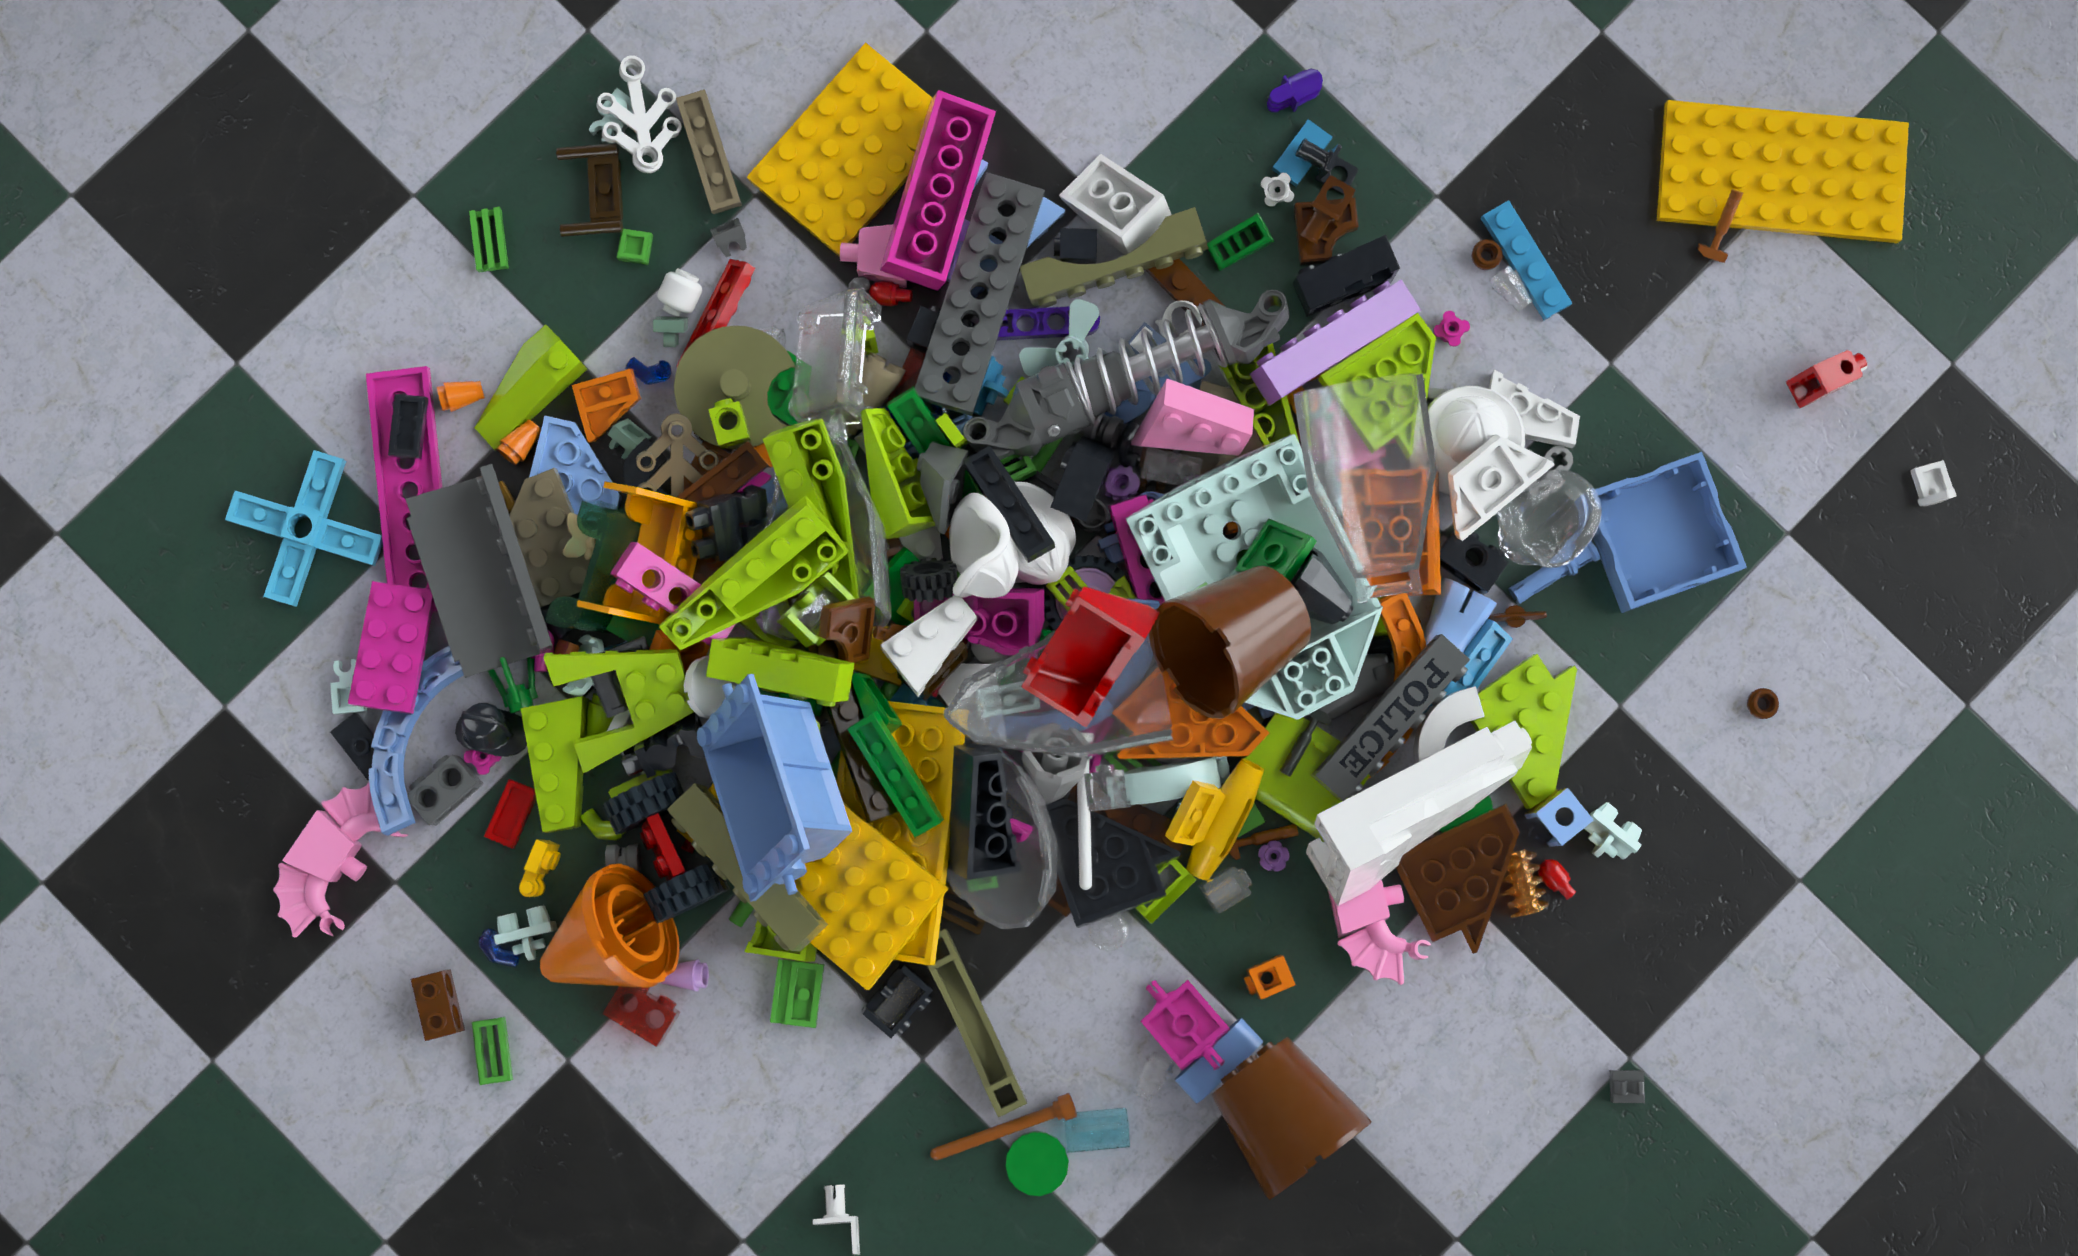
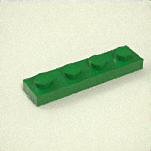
(921, 426)
(895, 774)

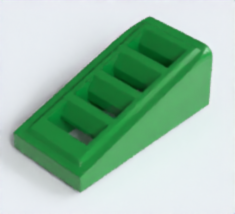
(1255, 246)
(872, 699)

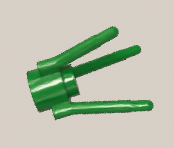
(516, 695)

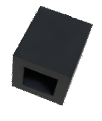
(1076, 245)

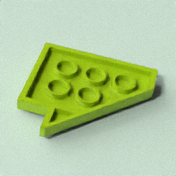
(1399, 351)
(1541, 708)

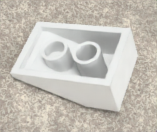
(1116, 204)

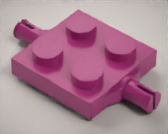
(1185, 1025)

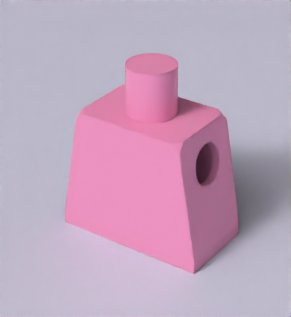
(870, 254)

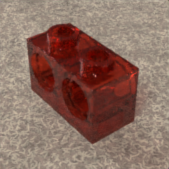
(639, 1019)

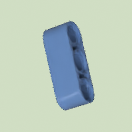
(1233, 1047)

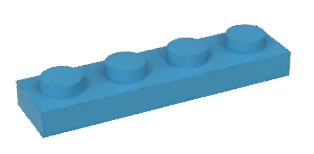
(1527, 259)
(1483, 654)

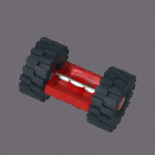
(644, 807)

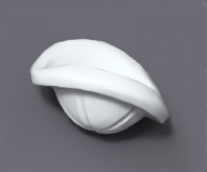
(1467, 419)

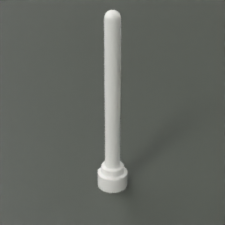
(1084, 835)

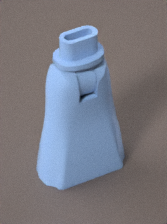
(1458, 614)

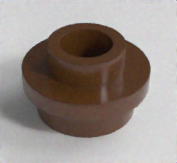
(1491, 247)
(1771, 699)

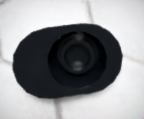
(491, 730)

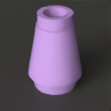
(689, 975)

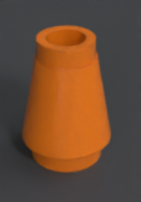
(459, 394)
(519, 442)

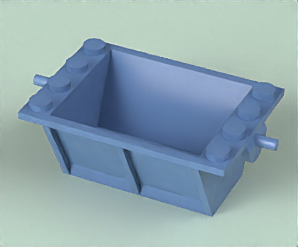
(772, 785)

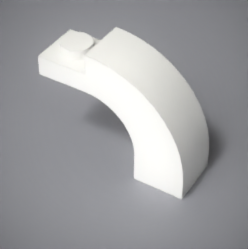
(1443, 719)

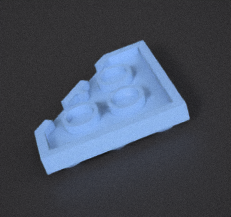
(582, 474)

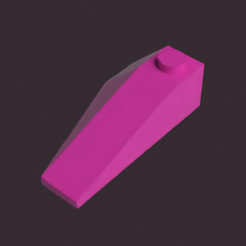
(1002, 622)

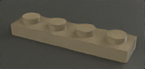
(708, 151)

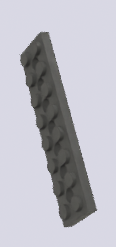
(990, 310)

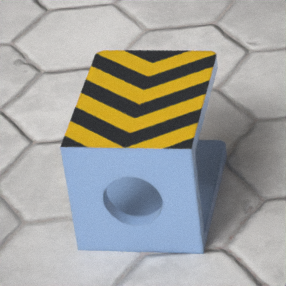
(1547, 810)

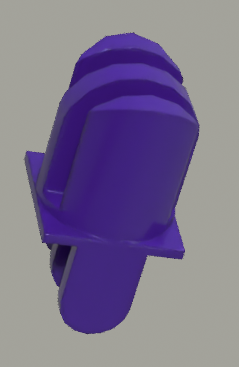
(1295, 90)

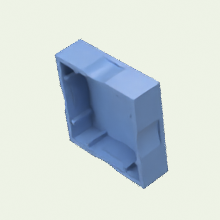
(1664, 533)

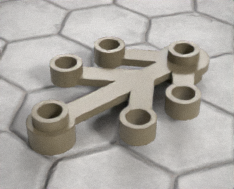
(676, 465)

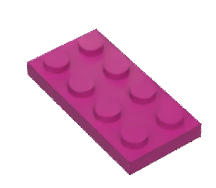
(392, 648)

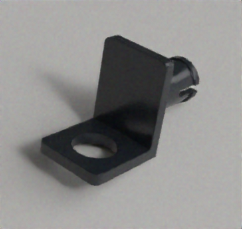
(1326, 162)

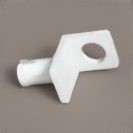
(836, 1214)

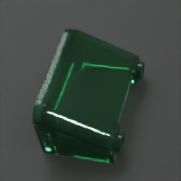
(613, 535)

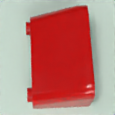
(1088, 652)

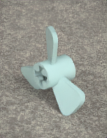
(1081, 319)

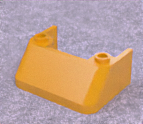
(664, 534)

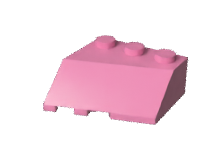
(1195, 422)

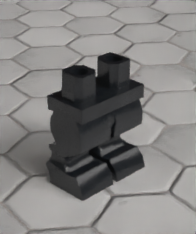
(720, 522)
(660, 749)

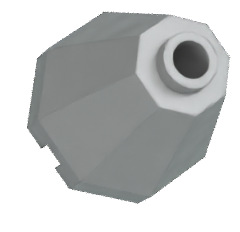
(1053, 773)

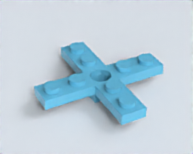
(327, 535)

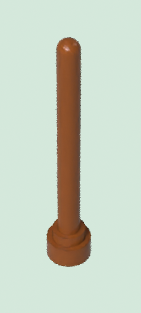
(1060, 1109)

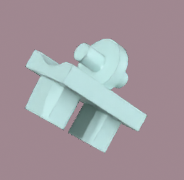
(1609, 836)
(510, 931)

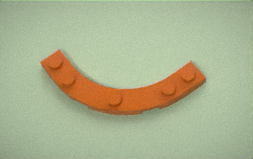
(1405, 637)

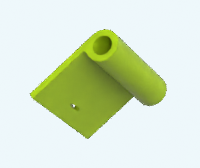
(1301, 795)

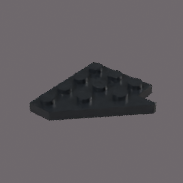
(1121, 865)

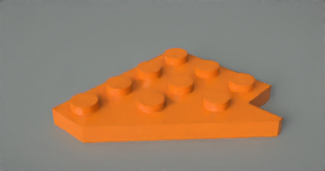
(1201, 735)

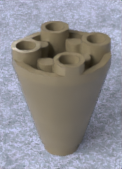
(880, 381)

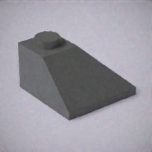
(942, 481)

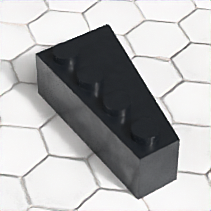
(980, 815)

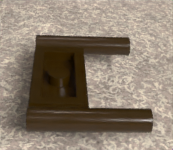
(604, 189)

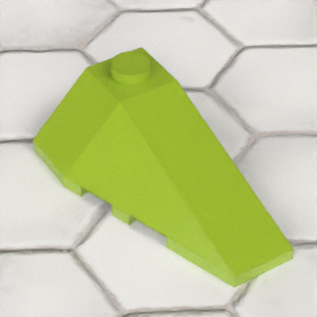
(532, 381)

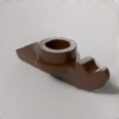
(1516, 616)

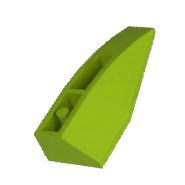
(809, 467)
(760, 575)

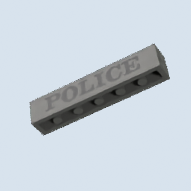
(1391, 717)

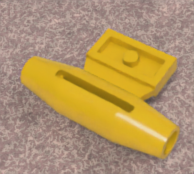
(1214, 817)

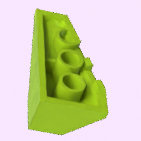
(893, 477)

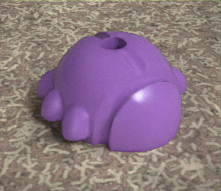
(1118, 478)

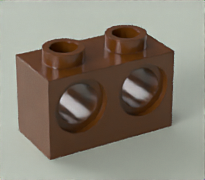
(437, 1004)

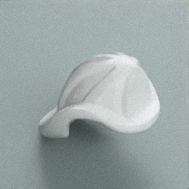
(982, 549)
(1052, 564)

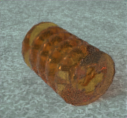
(1524, 884)

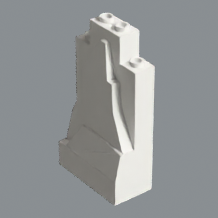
(1379, 825)

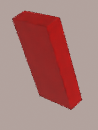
(511, 814)

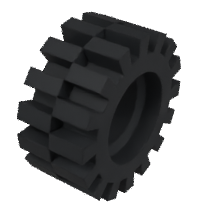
(928, 579)

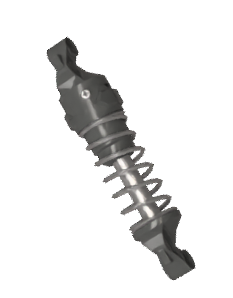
(1070, 396)

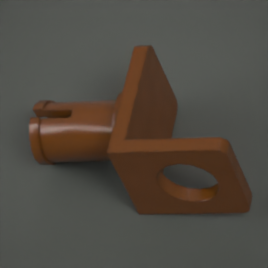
(1325, 211)

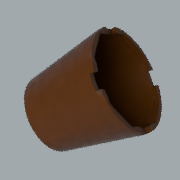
(1229, 638)
(1285, 1114)

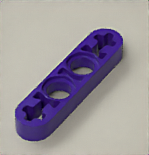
(1040, 328)

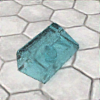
(1097, 1130)

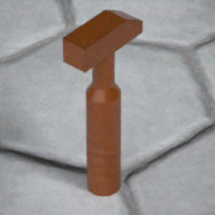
(1722, 228)
(1264, 837)

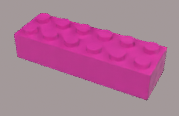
(938, 190)

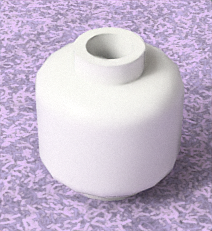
(679, 292)

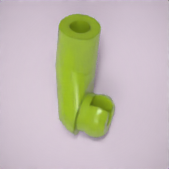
(600, 829)

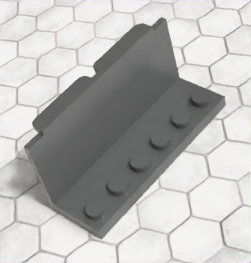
(477, 574)

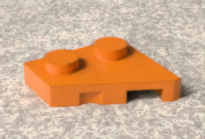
(605, 401)

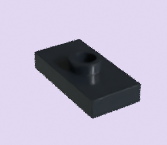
(408, 426)
(356, 741)

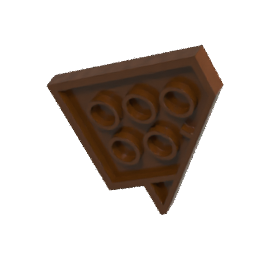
(1460, 874)

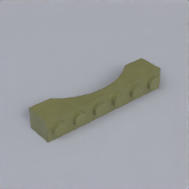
(1175, 238)
(975, 1028)

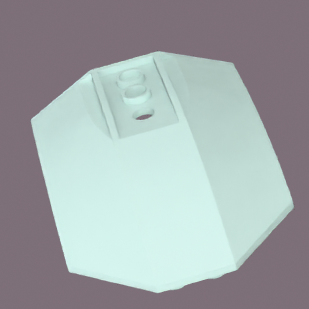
(1187, 547)

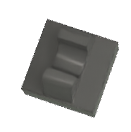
(728, 233)
(1627, 1086)

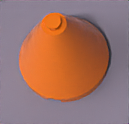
(612, 935)

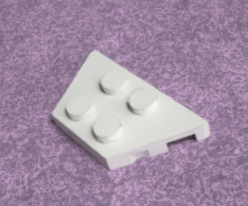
(1490, 481)

